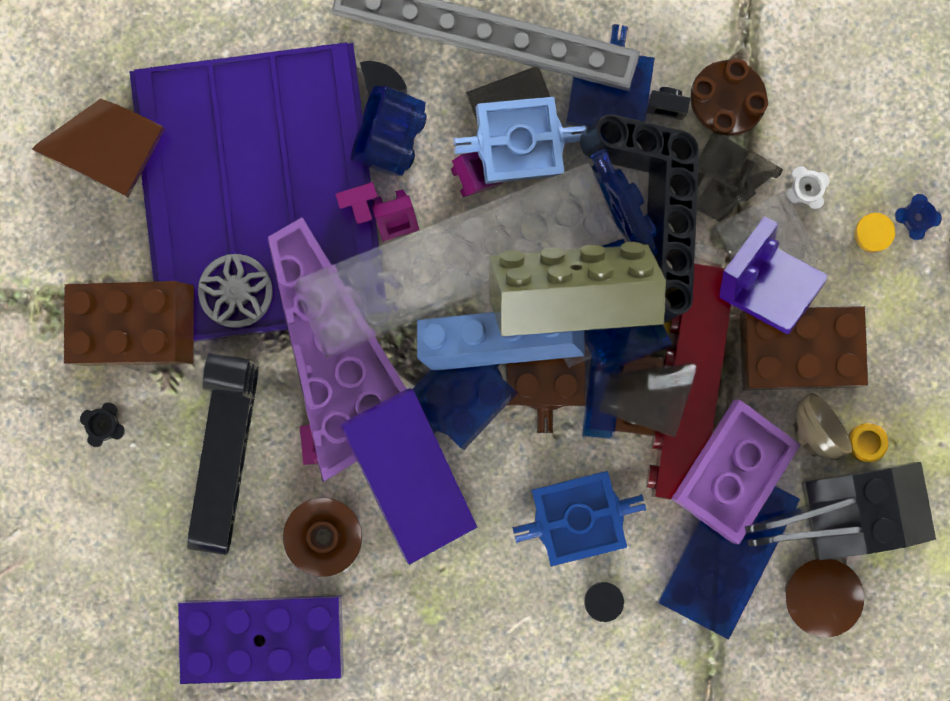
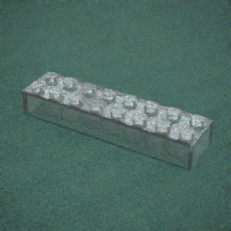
(449, 260)

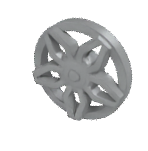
(235, 290)

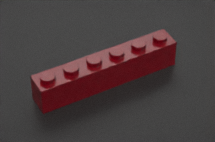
(699, 341)

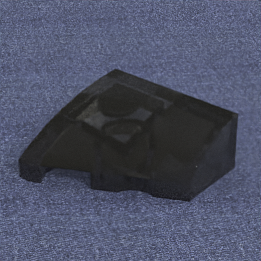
(729, 176)
(649, 396)

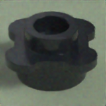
(91, 422)

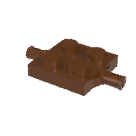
(546, 387)

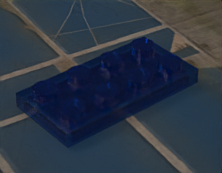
(718, 576)

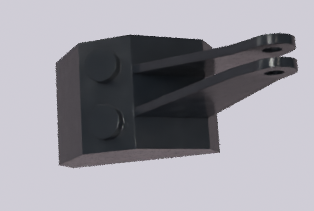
(859, 513)

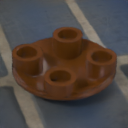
(728, 97)
(824, 597)

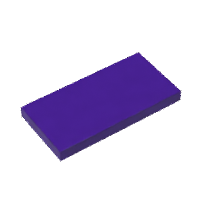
(408, 475)

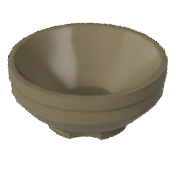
(820, 429)

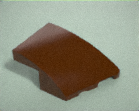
(104, 145)

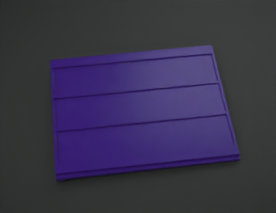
(244, 157)

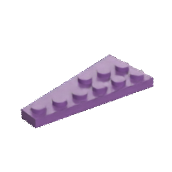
(334, 386)

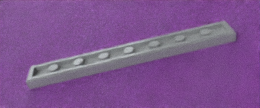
(499, 37)

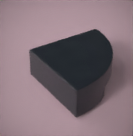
(381, 75)

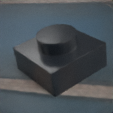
(668, 103)

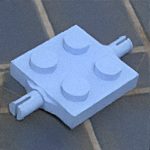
(519, 140)

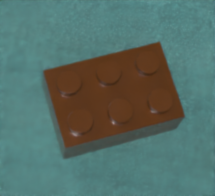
(129, 323)
(819, 353)

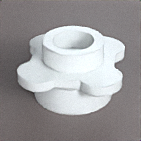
(818, 184)

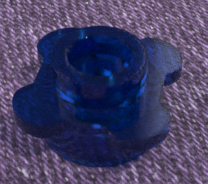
(918, 205)

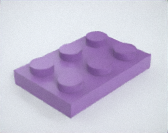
(736, 471)

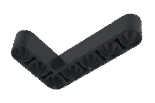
(662, 204)
(223, 451)

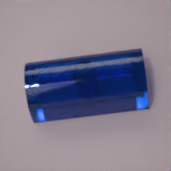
(595, 423)

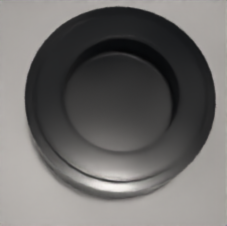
(604, 601)

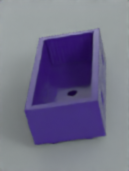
(299, 634)

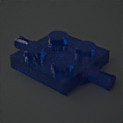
(593, 100)
(623, 202)
(463, 400)

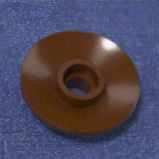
(301, 539)

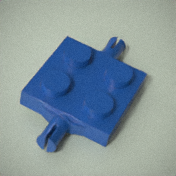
(579, 518)

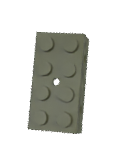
(576, 289)

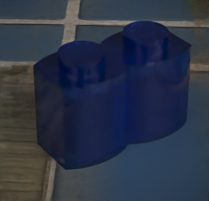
(389, 131)

